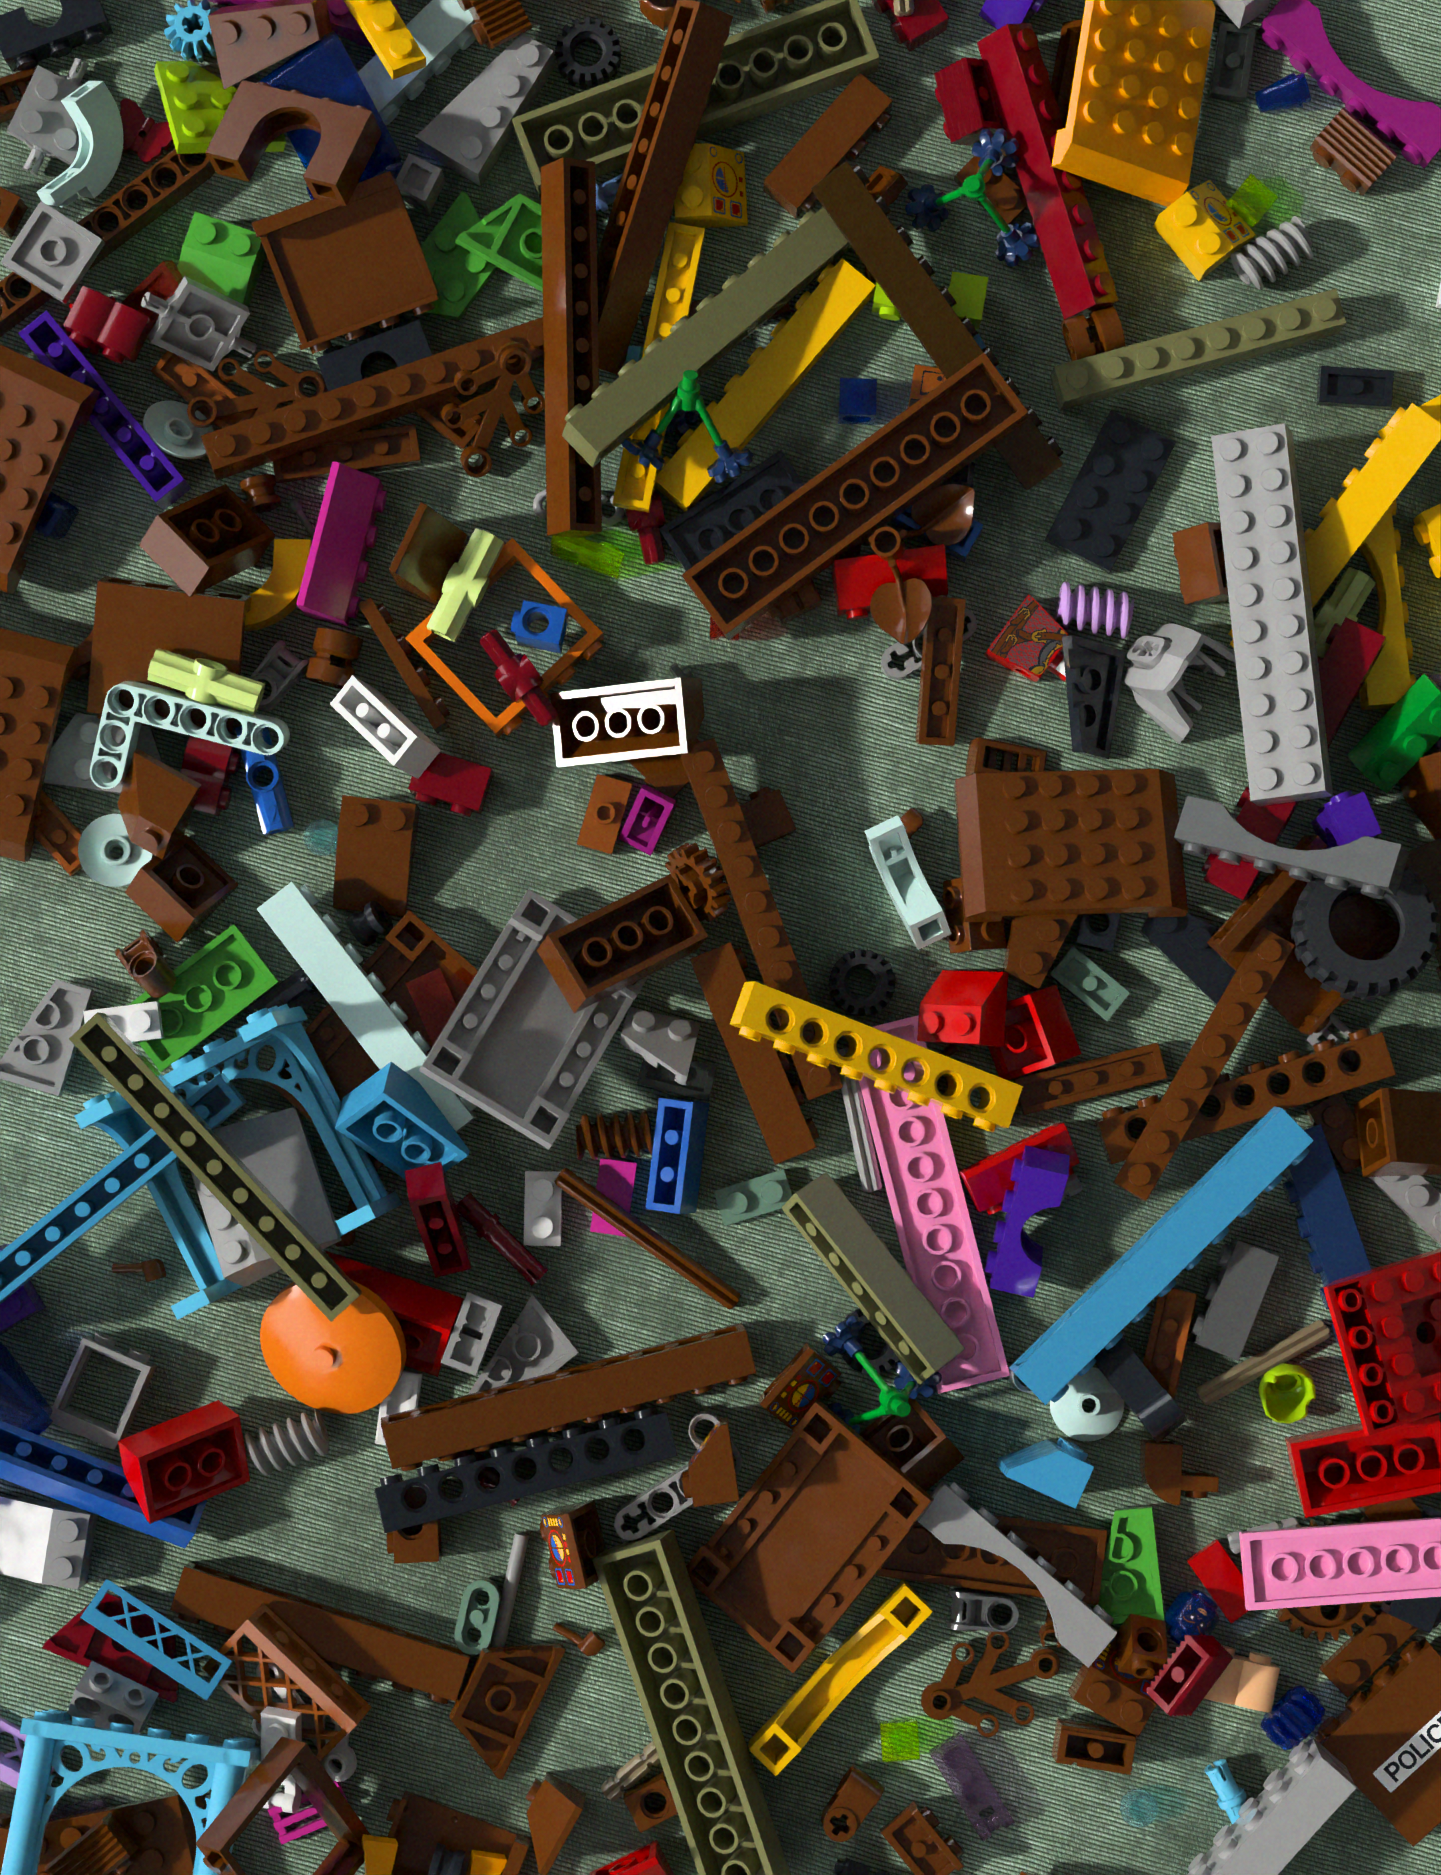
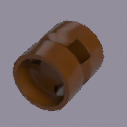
(1105, 331)
(337, 646)

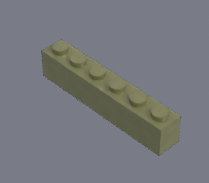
(873, 1277)

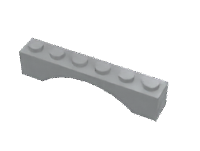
(1076, 1625)

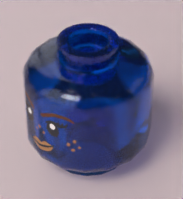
(1191, 1615)

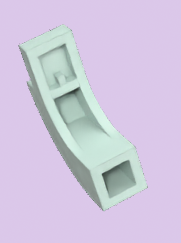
(99, 146)
(906, 883)

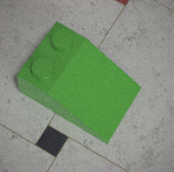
(222, 257)

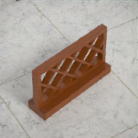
(302, 1671)

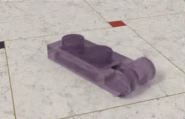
(970, 1785)

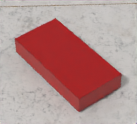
(1220, 1579)

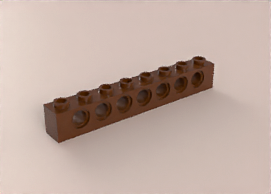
(1372, 1065)

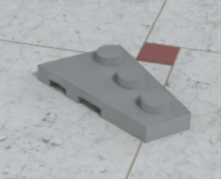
(42, 1050)

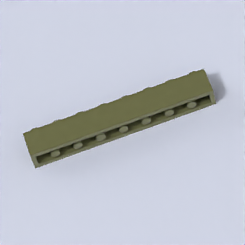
(1197, 349)

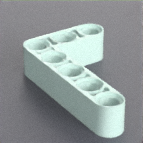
(178, 721)

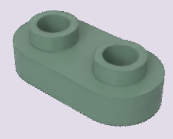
(477, 1615)

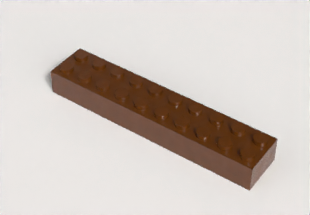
(856, 496)

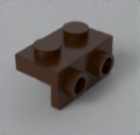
(969, 935)
(921, 1844)

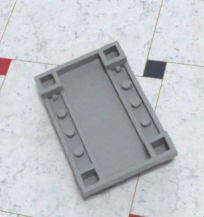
(516, 1038)

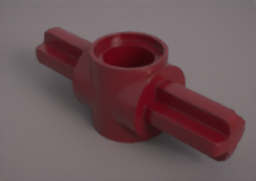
(647, 528)
(518, 678)

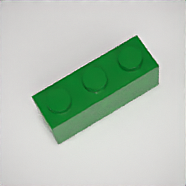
(1400, 735)

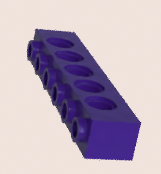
(109, 413)

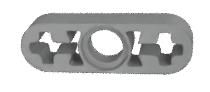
(910, 665)

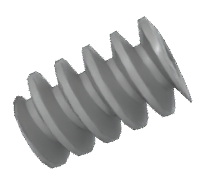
(1272, 253)
(289, 1443)

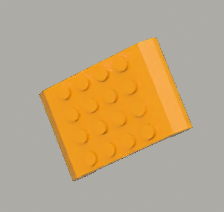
(1137, 95)

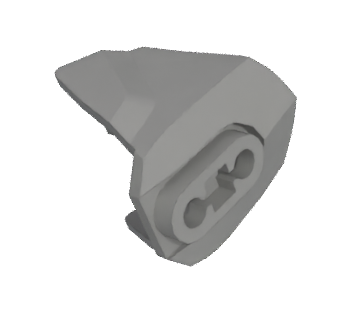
(1158, 672)

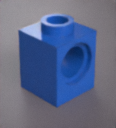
(548, 640)

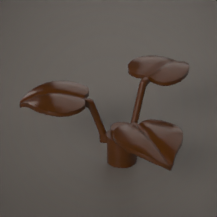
(906, 606)

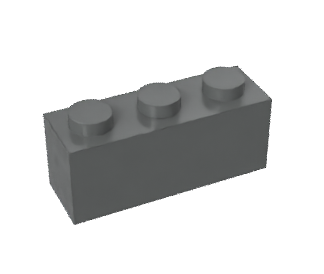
(1233, 1298)

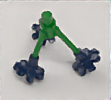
(994, 154)
(678, 418)
(891, 1399)

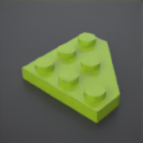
(195, 105)

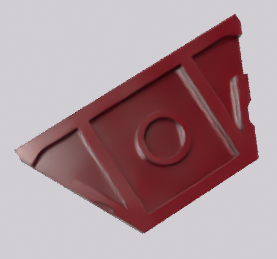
(85, 1643)

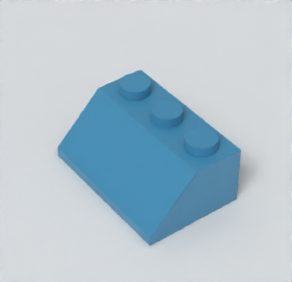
(1050, 1468)

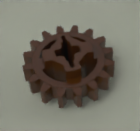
(699, 881)

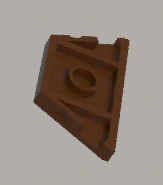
(503, 1699)

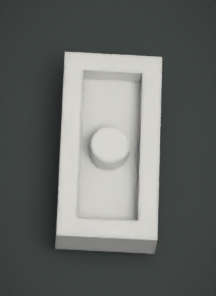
(135, 1021)
(542, 1209)

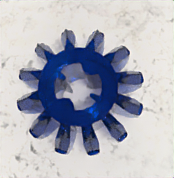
(1293, 1717)

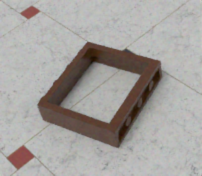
(286, 1758)

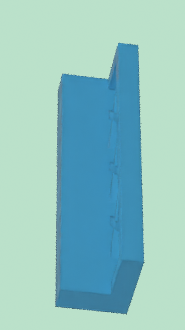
(149, 1652)

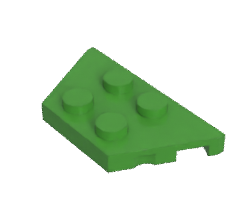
(510, 239)
(455, 270)

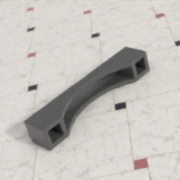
(1364, 863)

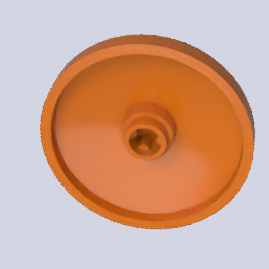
(337, 1363)

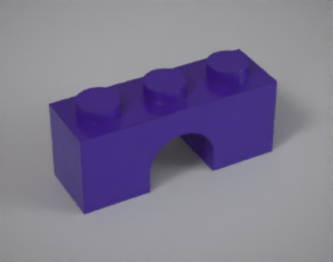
(1346, 819)

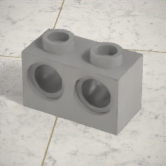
(472, 1332)
(112, 1698)

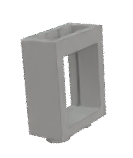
(84, 1424)

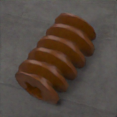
(613, 1135)

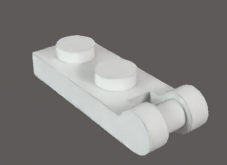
(274, 1725)

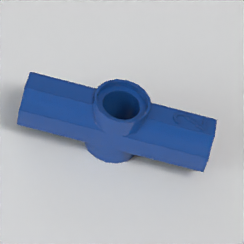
(271, 800)

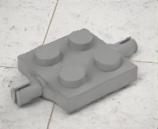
(43, 119)
(199, 324)

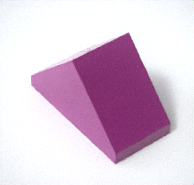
(647, 819)

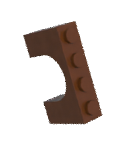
(264, 113)

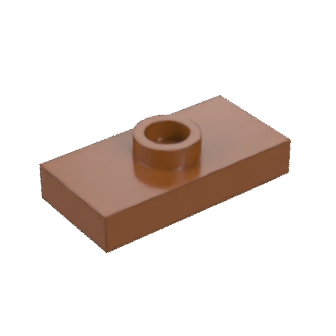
(604, 814)

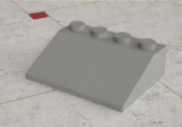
(283, 1161)

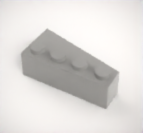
(478, 122)

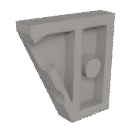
(661, 1040)

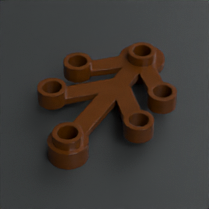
(264, 397)
(494, 403)
(983, 1684)

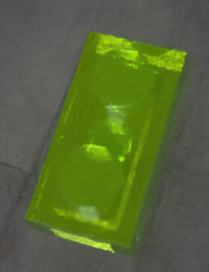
(598, 557)

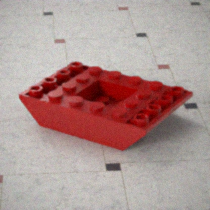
(1376, 1327)

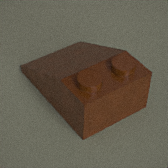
(427, 554)
(374, 854)

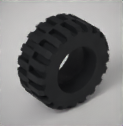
(1365, 977)

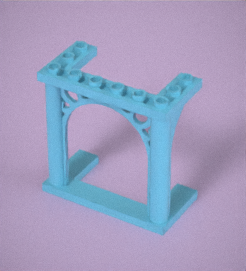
(284, 1032)
(53, 1729)

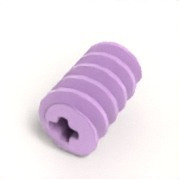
(1094, 609)

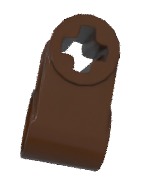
(147, 965)
(855, 1798)

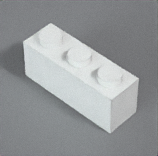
(385, 727)

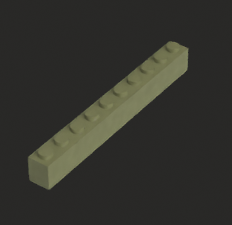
(705, 337)
(215, 1165)

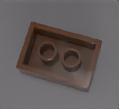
(207, 540)

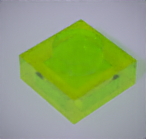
(1251, 200)
(899, 1740)

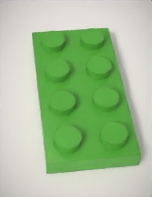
(207, 995)

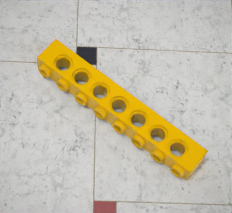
(997, 1094)

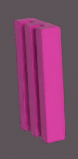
(280, 1824)

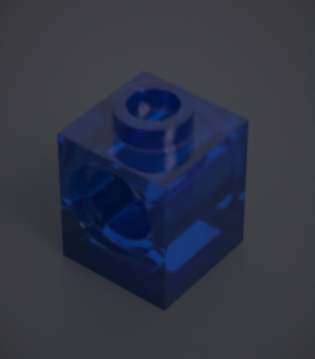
(857, 401)

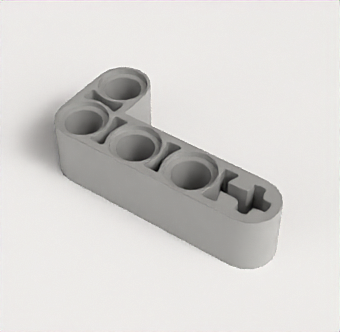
(671, 1484)

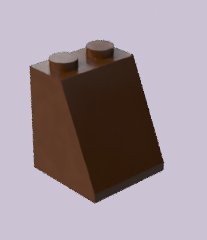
(1399, 1133)

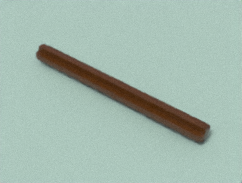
(647, 1238)

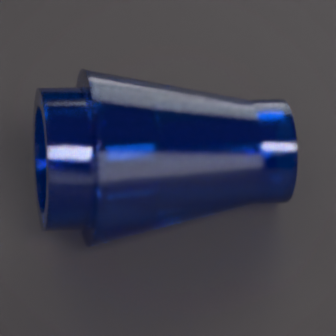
(1285, 93)

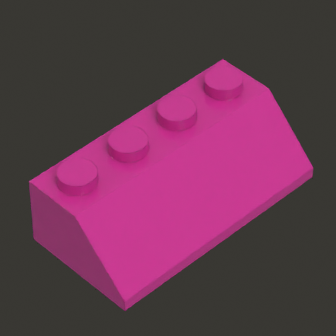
(341, 545)

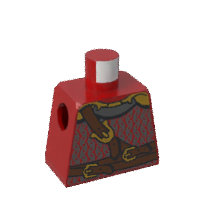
(1030, 643)

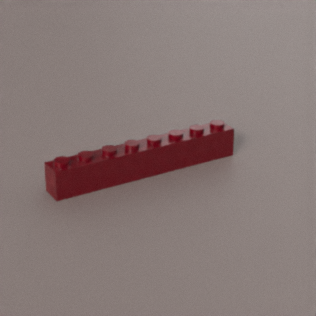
(1053, 195)
(1342, 675)

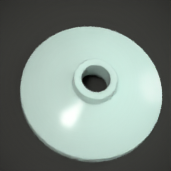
(173, 432)
(94, 851)
(1088, 1425)

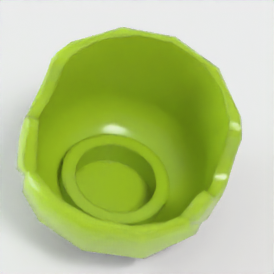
(1286, 1393)

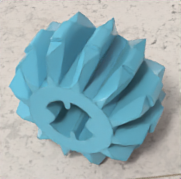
(190, 19)

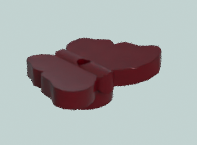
(135, 124)

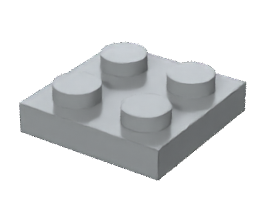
(53, 252)

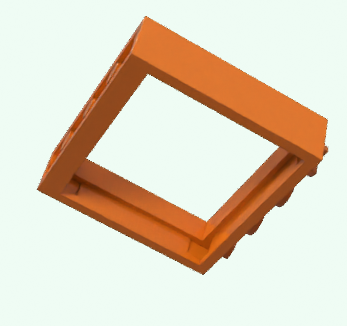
(558, 673)

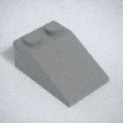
(45, 1541)

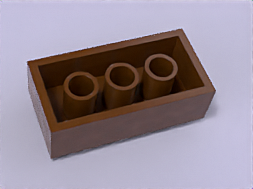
(622, 943)

